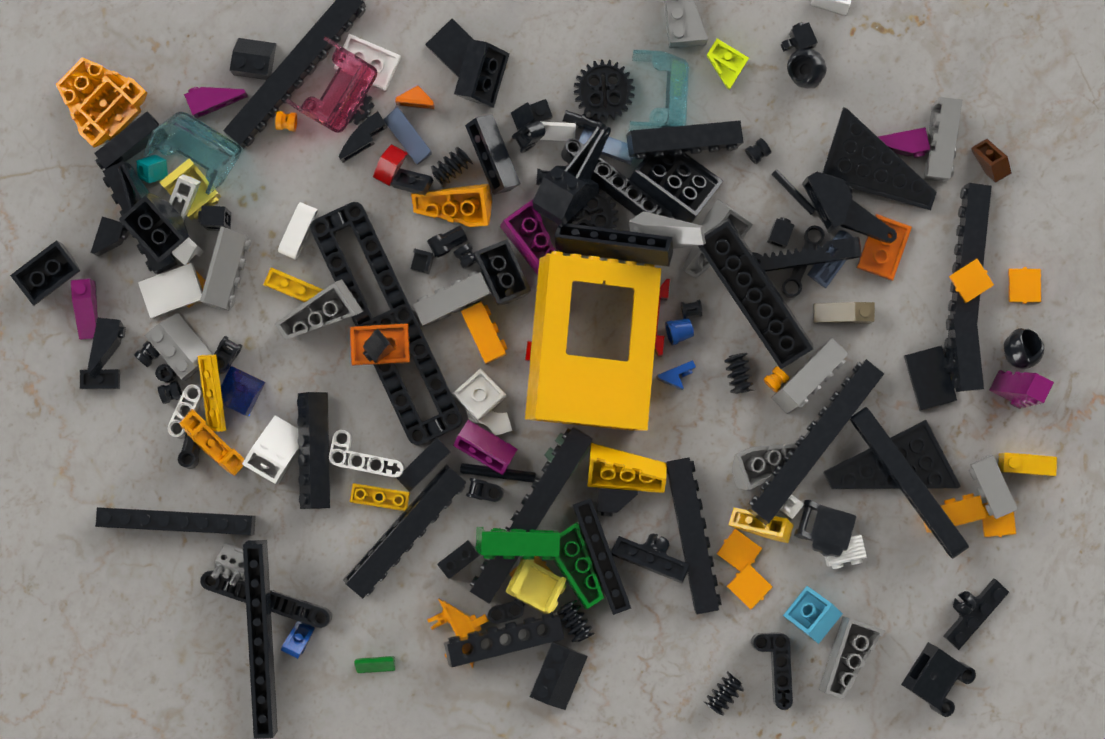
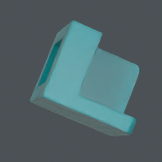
(152, 168)

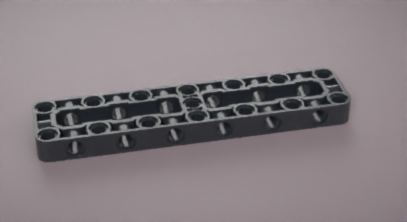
(397, 302)

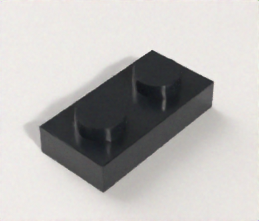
(412, 181)
(104, 380)

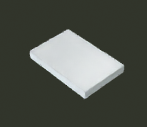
(380, 58)
(171, 290)

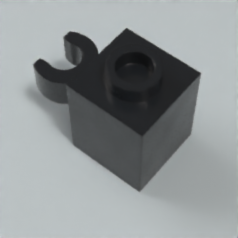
(801, 38)

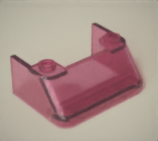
(343, 92)

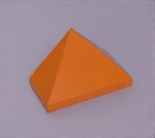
(415, 98)

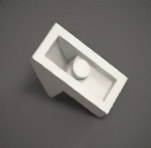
(187, 251)

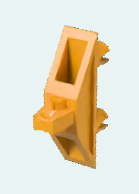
(460, 622)

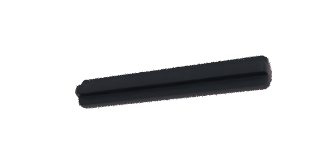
(488, 472)

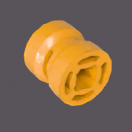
(286, 121)
(776, 379)

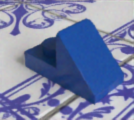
(672, 376)
(298, 639)

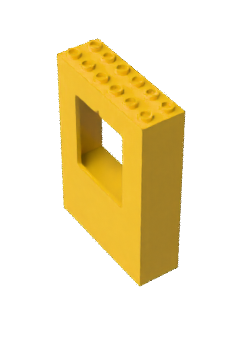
(589, 388)

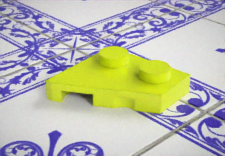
(726, 62)

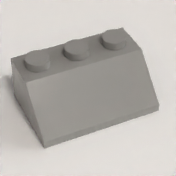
(178, 345)
(992, 487)

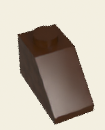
(992, 160)

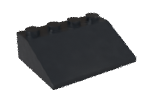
(677, 184)

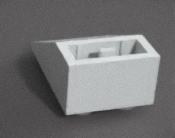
(273, 450)

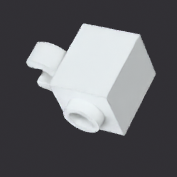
(791, 507)

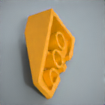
(463, 204)

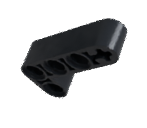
(777, 671)

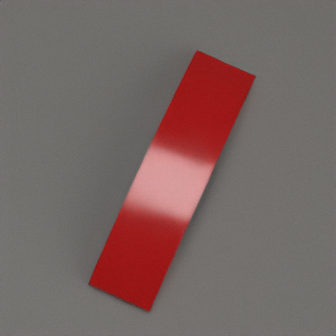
(663, 295)

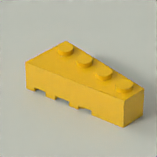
(624, 471)

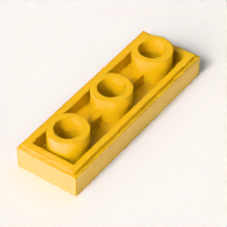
(391, 498)

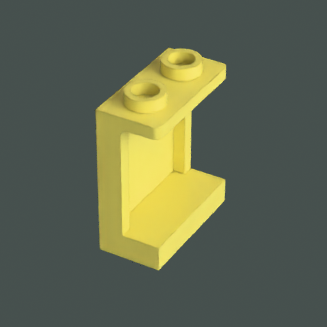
(201, 198)
(536, 586)

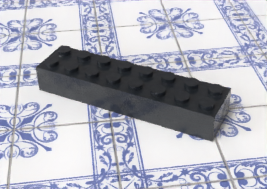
(755, 294)

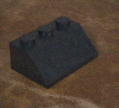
(481, 73)
(45, 272)
(502, 272)
(558, 676)

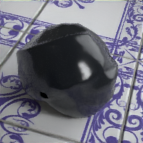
(806, 68)
(1023, 348)

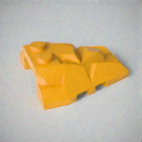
(100, 100)

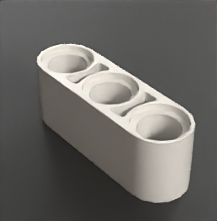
(297, 230)
(185, 400)

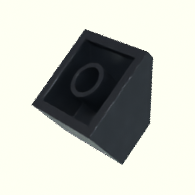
(252, 58)

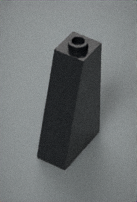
(127, 142)

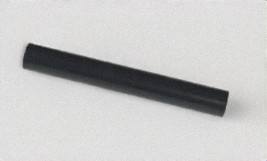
(793, 191)

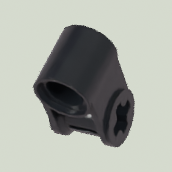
(529, 135)
(227, 354)
(483, 490)

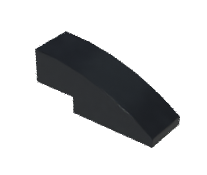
(362, 137)
(423, 464)

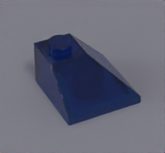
(240, 390)

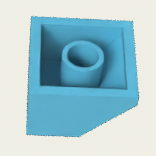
(813, 614)

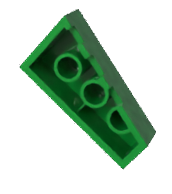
(517, 543)
(577, 567)

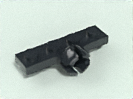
(651, 556)
(974, 612)

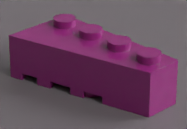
(528, 234)

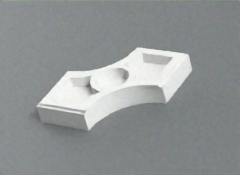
(496, 422)

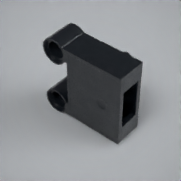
(934, 677)

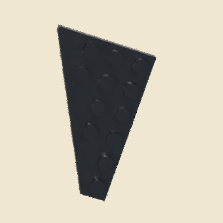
(872, 166)
(918, 448)

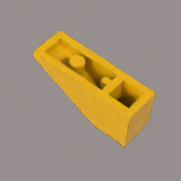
(1027, 464)
(778, 529)

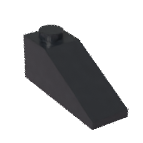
(105, 342)
(377, 347)

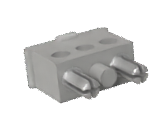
(231, 563)

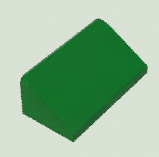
(375, 664)

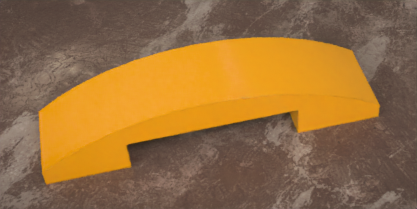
(211, 443)

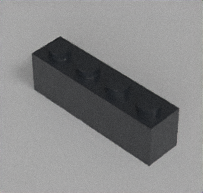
(492, 154)
(965, 352)

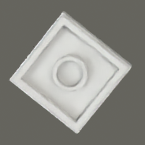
(479, 395)

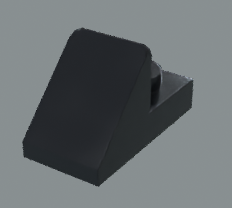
(530, 113)

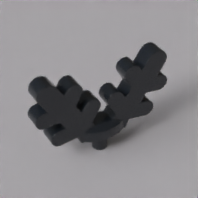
(366, 107)

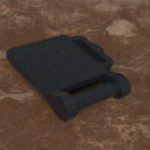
(830, 530)

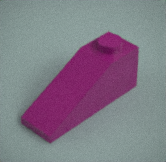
(210, 99)
(908, 143)
(85, 306)

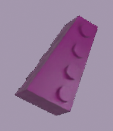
(1021, 388)

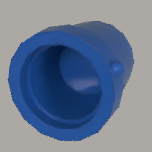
(679, 330)

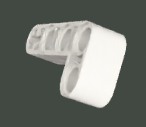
(366, 459)

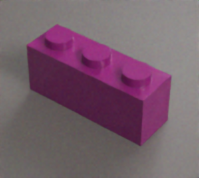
(485, 447)

